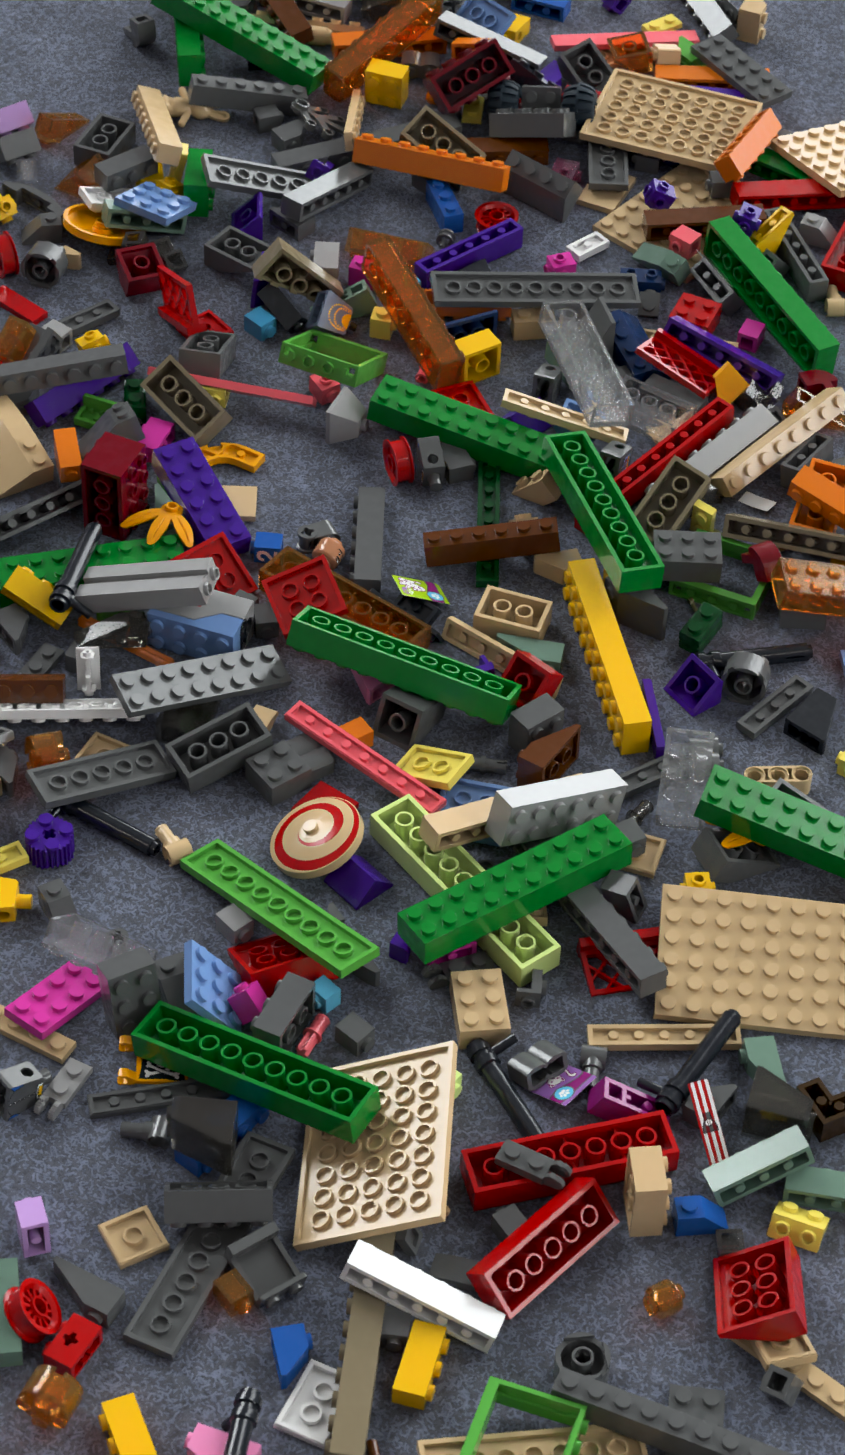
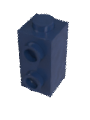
(647, 279)

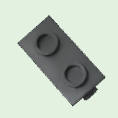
(729, 10)

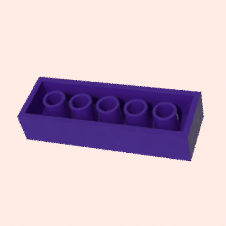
(197, 489)

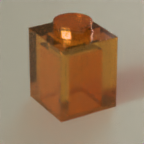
(233, 1293)

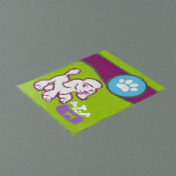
(420, 589)

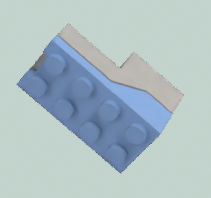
(205, 630)

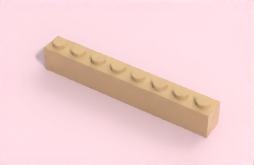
(157, 125)
(779, 441)
(457, 825)

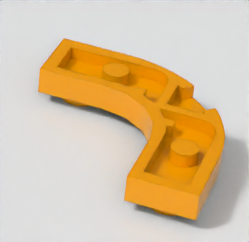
(235, 455)

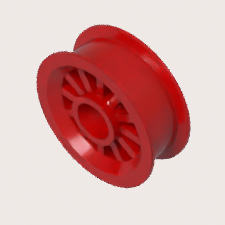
(494, 213)
(8, 256)
(398, 460)
(32, 1310)

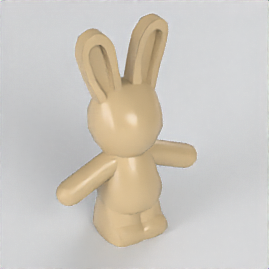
(181, 108)

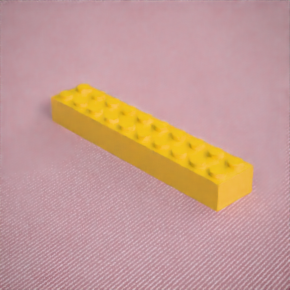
(607, 656)

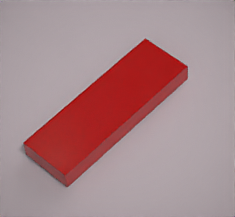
(21, 306)

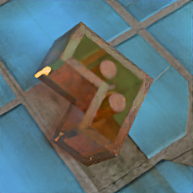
(15, 339)

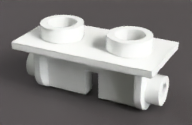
(88, 669)

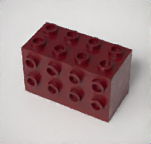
(468, 75)
(114, 483)

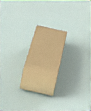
(797, 776)

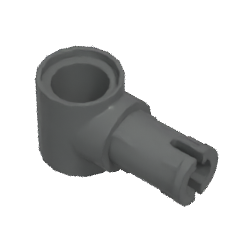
(593, 1062)
(151, 1132)

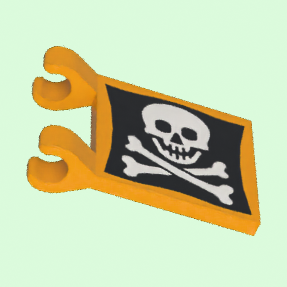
(146, 1071)

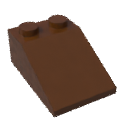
(548, 756)

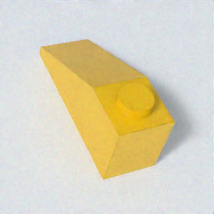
(772, 230)

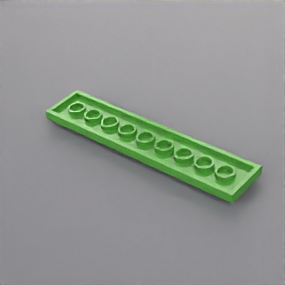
(280, 908)

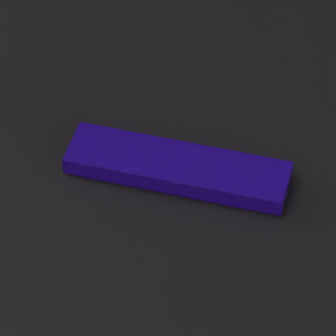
(656, 736)

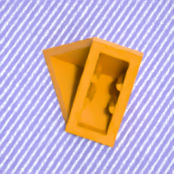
(729, 383)

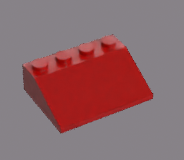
(271, 959)
(760, 1293)

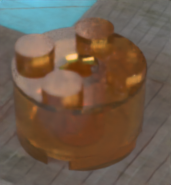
(45, 749)
(50, 1397)

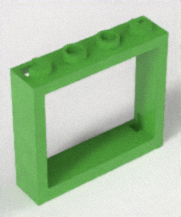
(333, 357)
(721, 598)
(529, 1401)

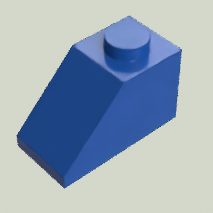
(697, 1216)
(290, 1351)

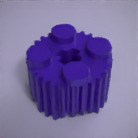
(49, 841)

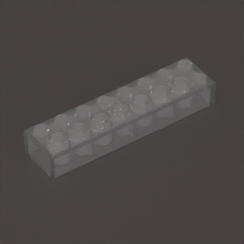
(586, 364)

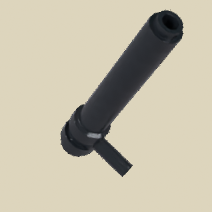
(66, 588)
(775, 654)
(111, 825)
(488, 1065)
(676, 1089)
(242, 1421)

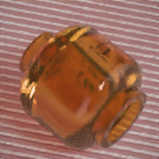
(663, 1299)

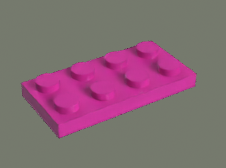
(55, 1000)

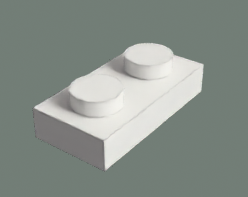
(588, 246)

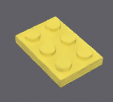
(435, 766)

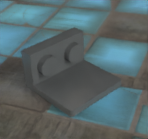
(44, 343)

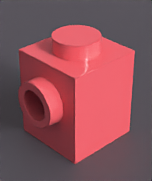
(685, 241)
(323, 389)

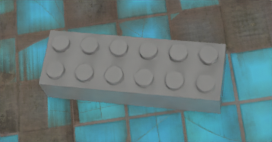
(554, 806)

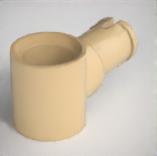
(834, 303)
(173, 847)

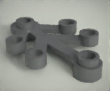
(320, 115)

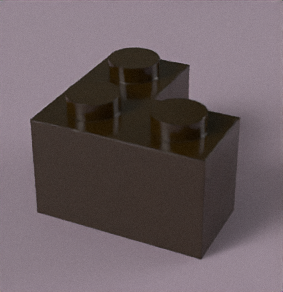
(828, 1109)

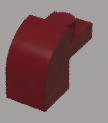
(816, 381)
(764, 558)

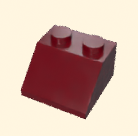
(138, 268)

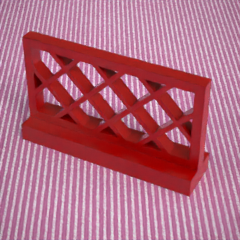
(179, 303)
(679, 355)
(587, 949)

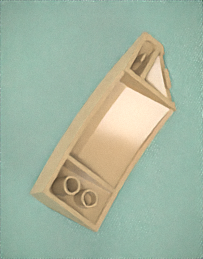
(21, 453)

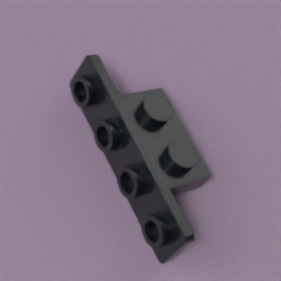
(418, 608)

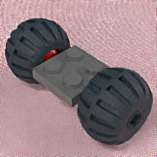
(578, 97)

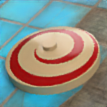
(317, 837)

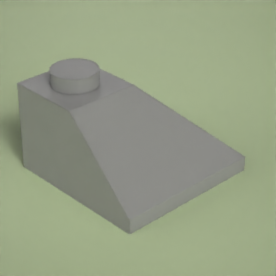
(345, 418)

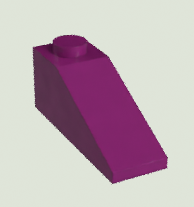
(616, 1100)

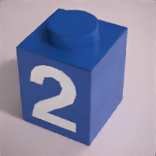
(266, 546)

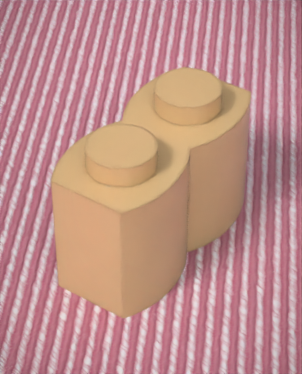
(666, 54)

